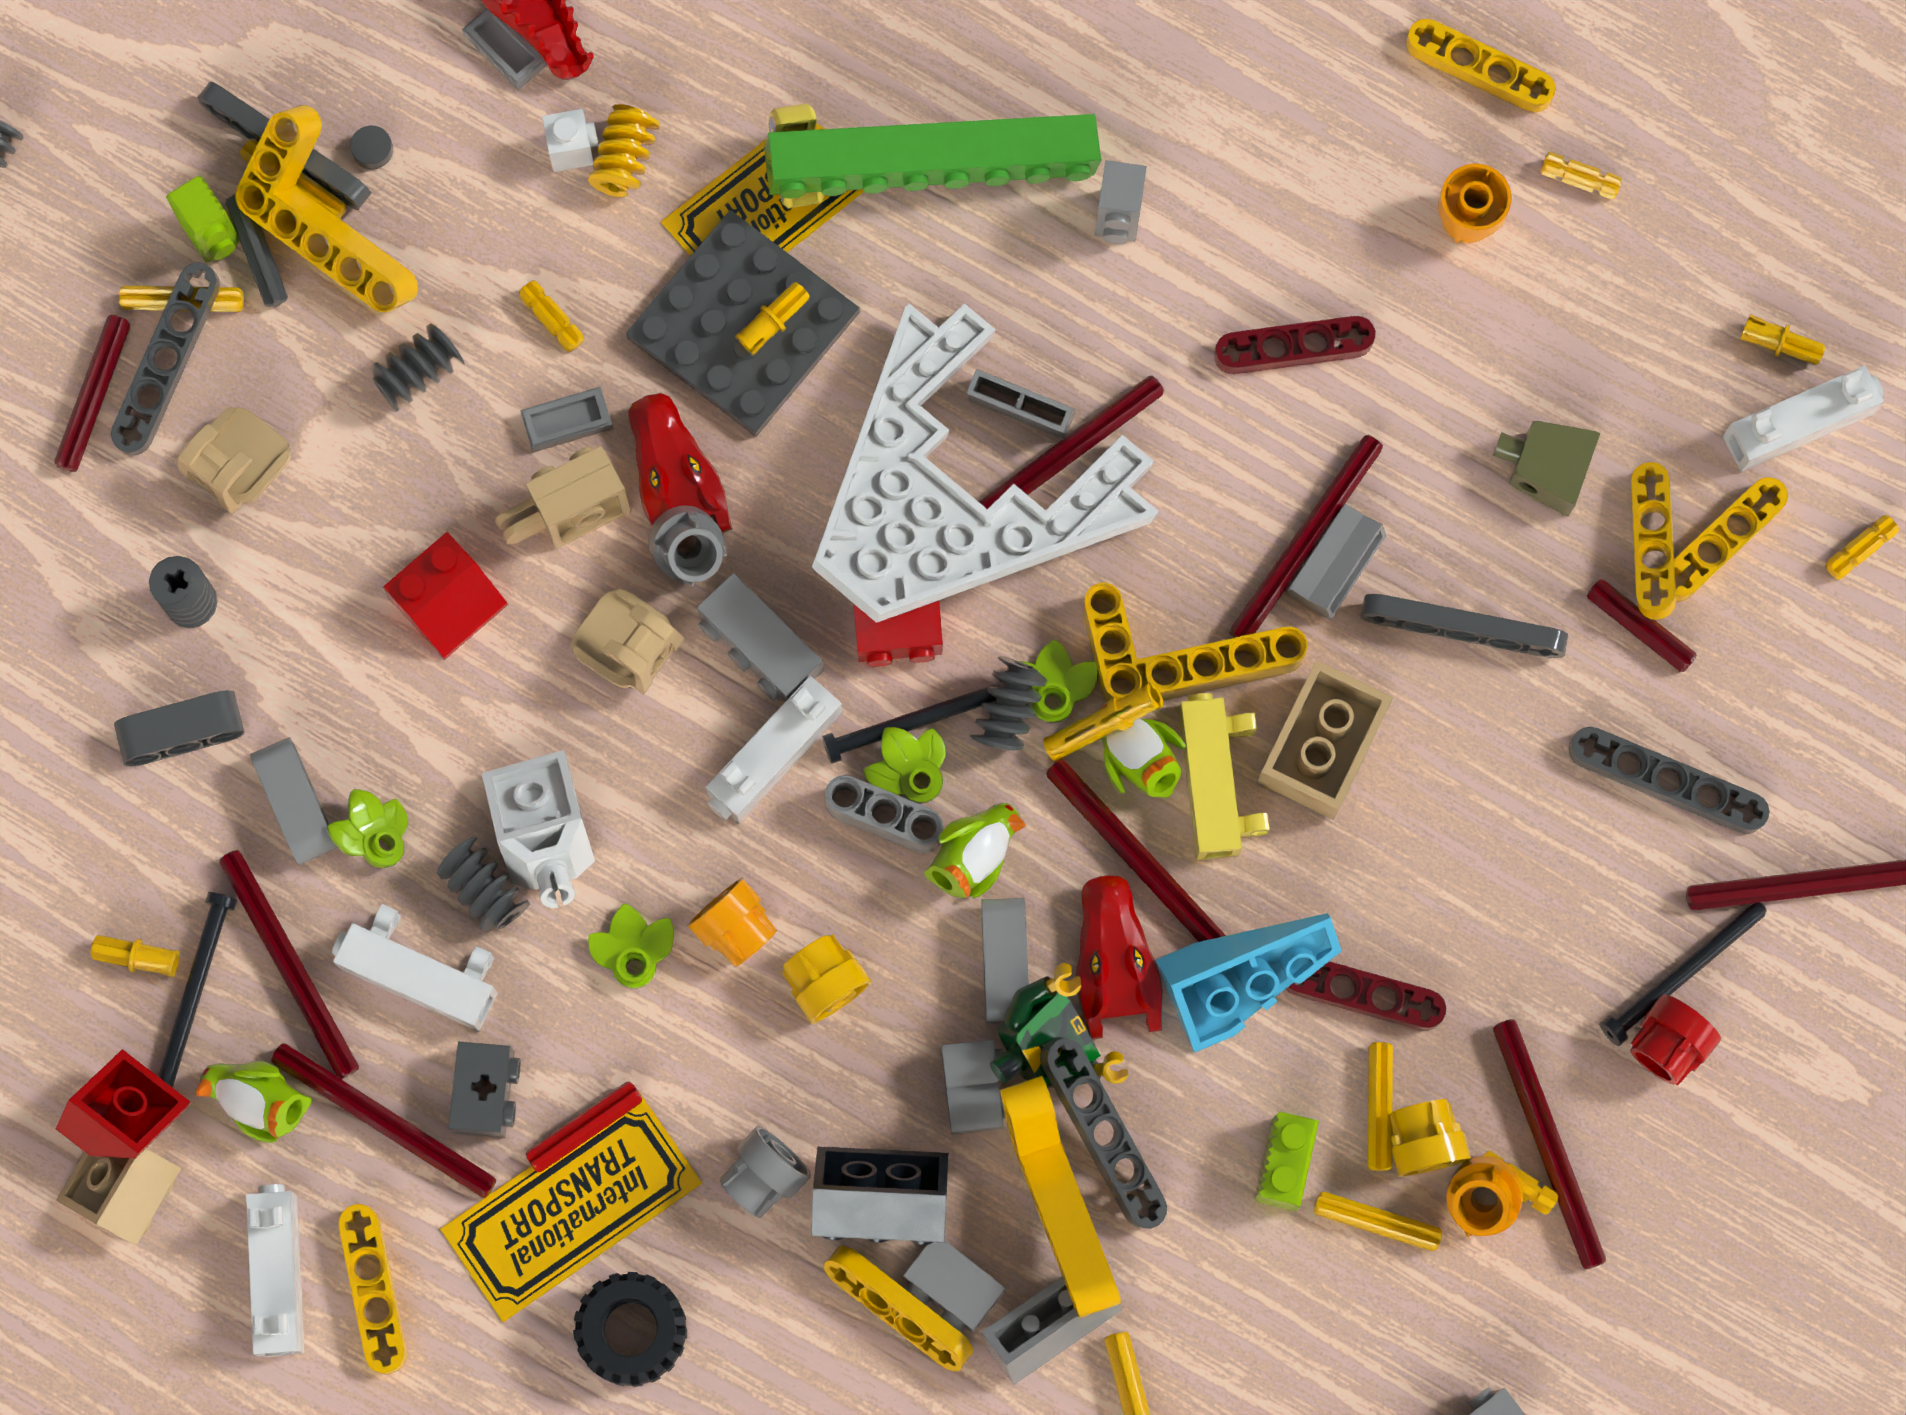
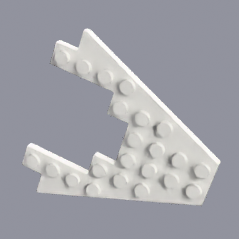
(916, 536)

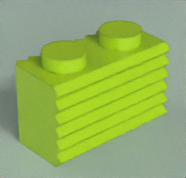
(203, 219)
(1287, 1161)

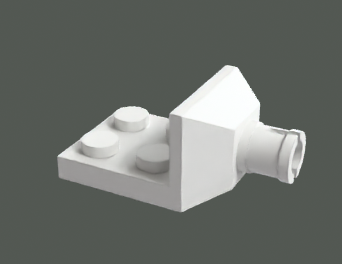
(539, 825)

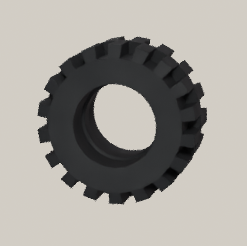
(595, 1311)

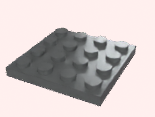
(717, 295)

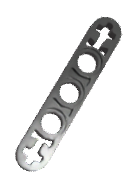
(252, 125)
(165, 337)
(1464, 626)
(1690, 780)
(1118, 1148)

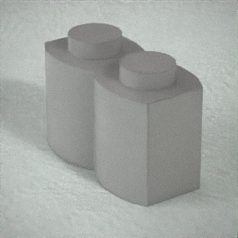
(972, 1087)

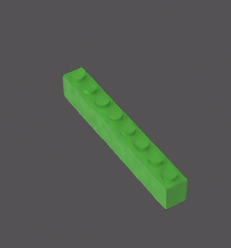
(932, 155)

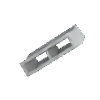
(1023, 395)
(1337, 562)

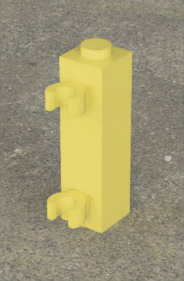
(1211, 778)

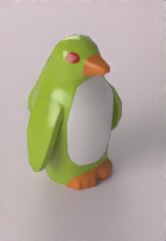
(1143, 757)
(974, 851)
(255, 1098)

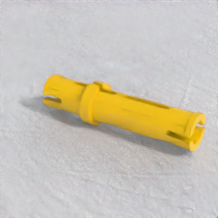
(1142, 702)

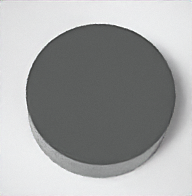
(371, 147)

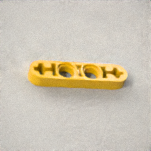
(1483, 59)
(1653, 540)
(1726, 541)
(378, 1287)
(898, 1308)

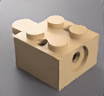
(568, 500)

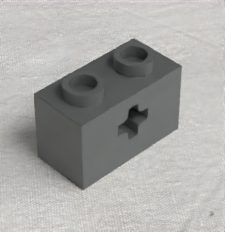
(473, 1066)

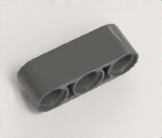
(179, 728)

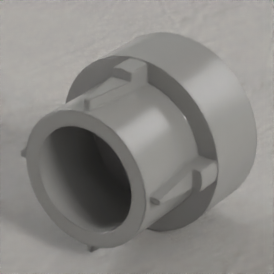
(700, 561)
(764, 1172)

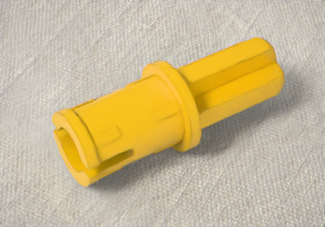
(772, 318)
(1782, 340)
(135, 955)

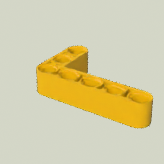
(314, 221)
(1181, 661)
(1057, 1197)

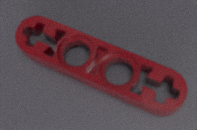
(1293, 338)
(1362, 1001)

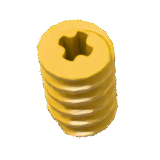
(622, 149)

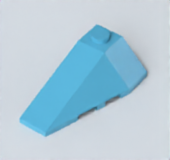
(1233, 976)

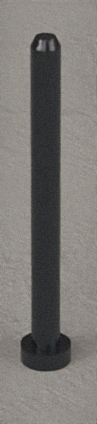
(908, 722)
(195, 984)
(1616, 1028)

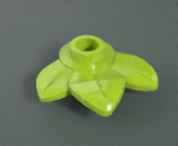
(1064, 681)
(906, 758)
(367, 825)
(629, 941)

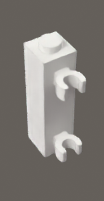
(1804, 418)
(773, 750)
(414, 975)
(275, 1272)

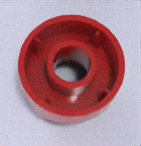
(1673, 1040)

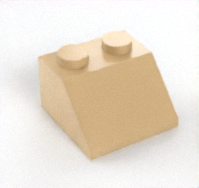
(120, 1191)

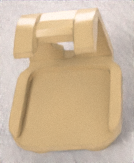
(235, 458)
(625, 640)

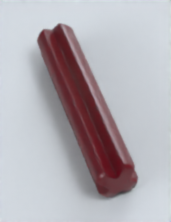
(1643, 628)

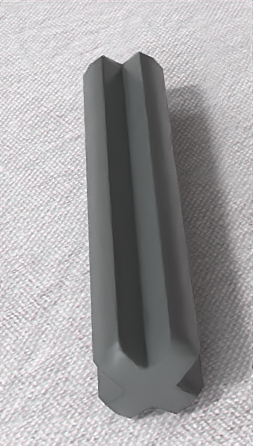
(258, 256)

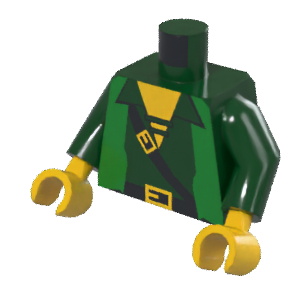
(1044, 1013)

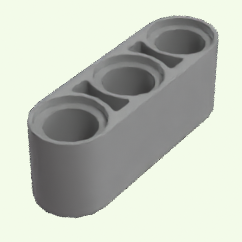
(868, 799)
(293, 800)
(1003, 953)

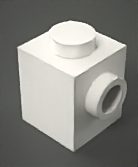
(569, 139)

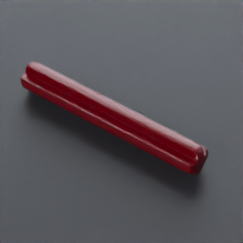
(92, 393)

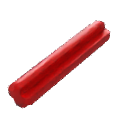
(583, 1126)

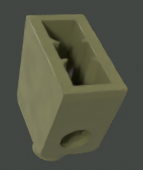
(1549, 462)

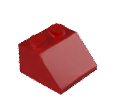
(445, 595)
(907, 635)
(120, 1110)

